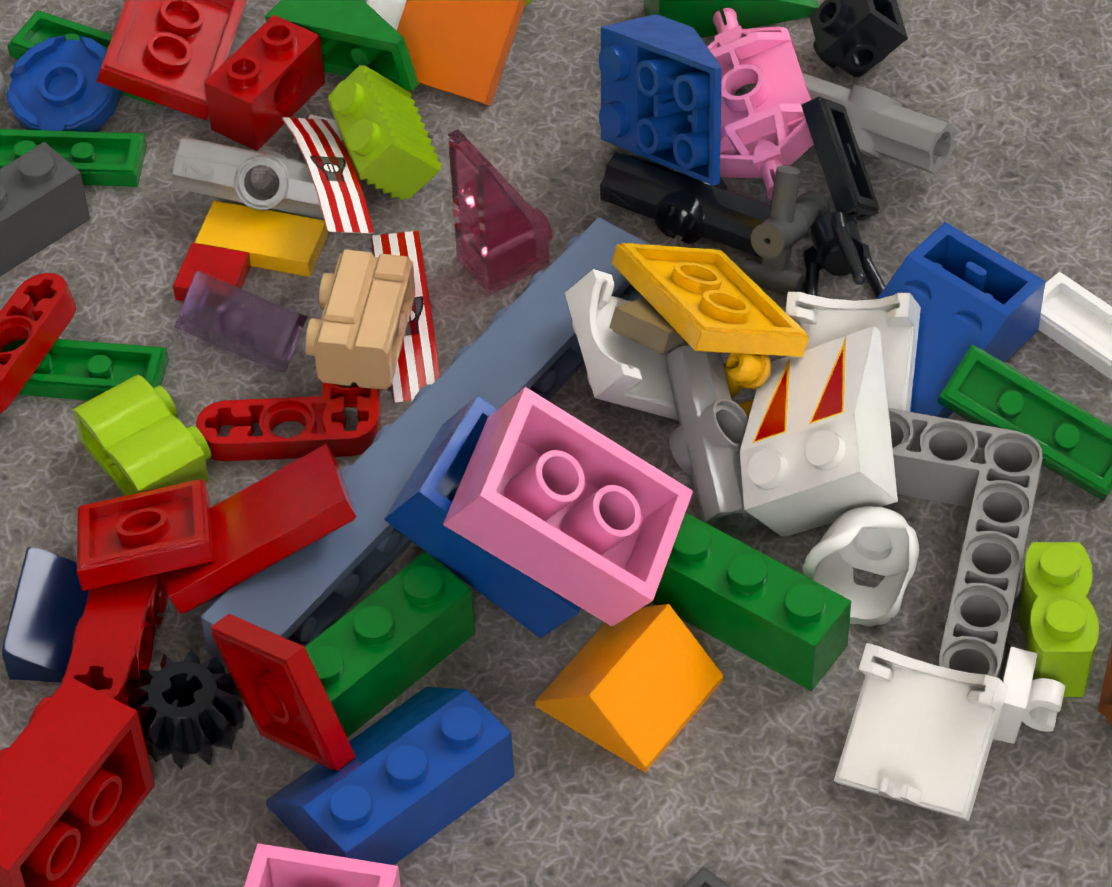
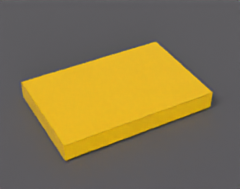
(709, 300)

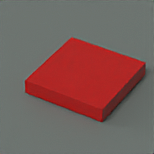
(144, 534)
(282, 691)

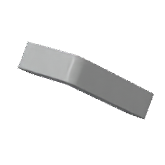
(999, 479)

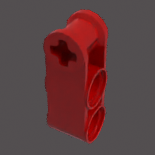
(117, 635)

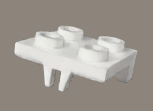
(893, 315)
(615, 365)
(920, 732)

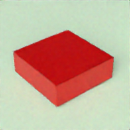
(216, 261)

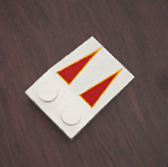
(819, 437)

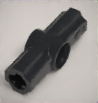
(682, 203)

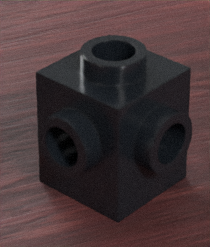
(857, 33)

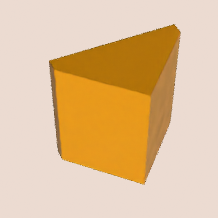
(634, 685)

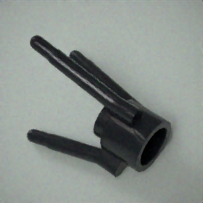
(840, 252)

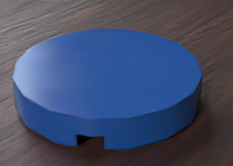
(58, 87)

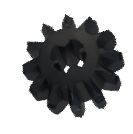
(187, 708)

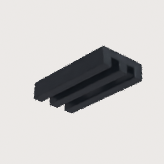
(840, 158)

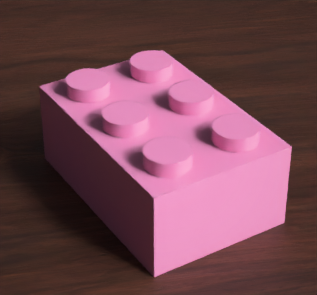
(569, 507)

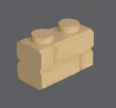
(362, 319)

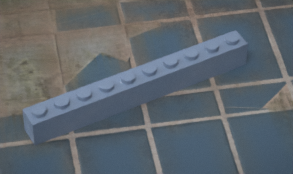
(522, 348)

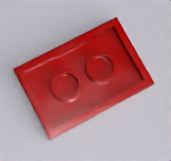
(170, 50)
(266, 526)

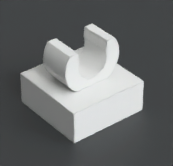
(1027, 699)

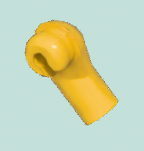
(746, 371)

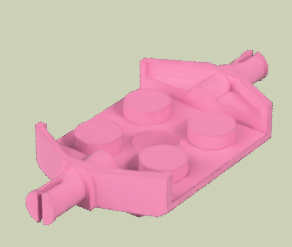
(767, 123)

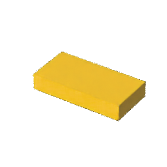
(271, 237)

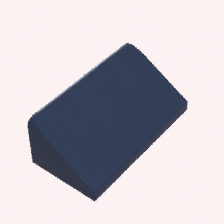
(43, 618)

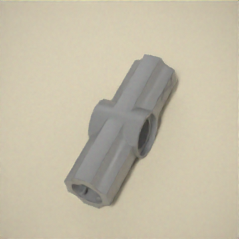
(888, 128)
(227, 172)
(709, 437)

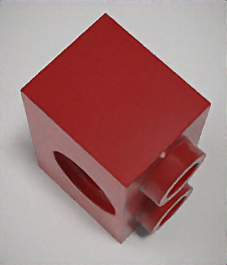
(265, 82)

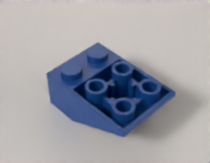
(662, 95)
(964, 300)

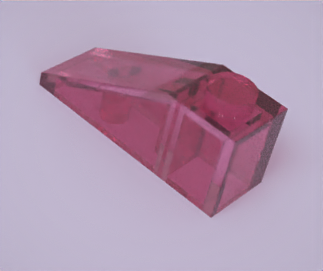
(494, 226)

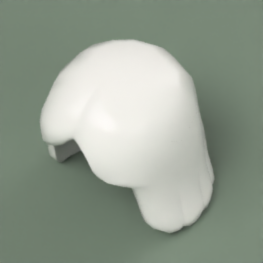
(870, 541)

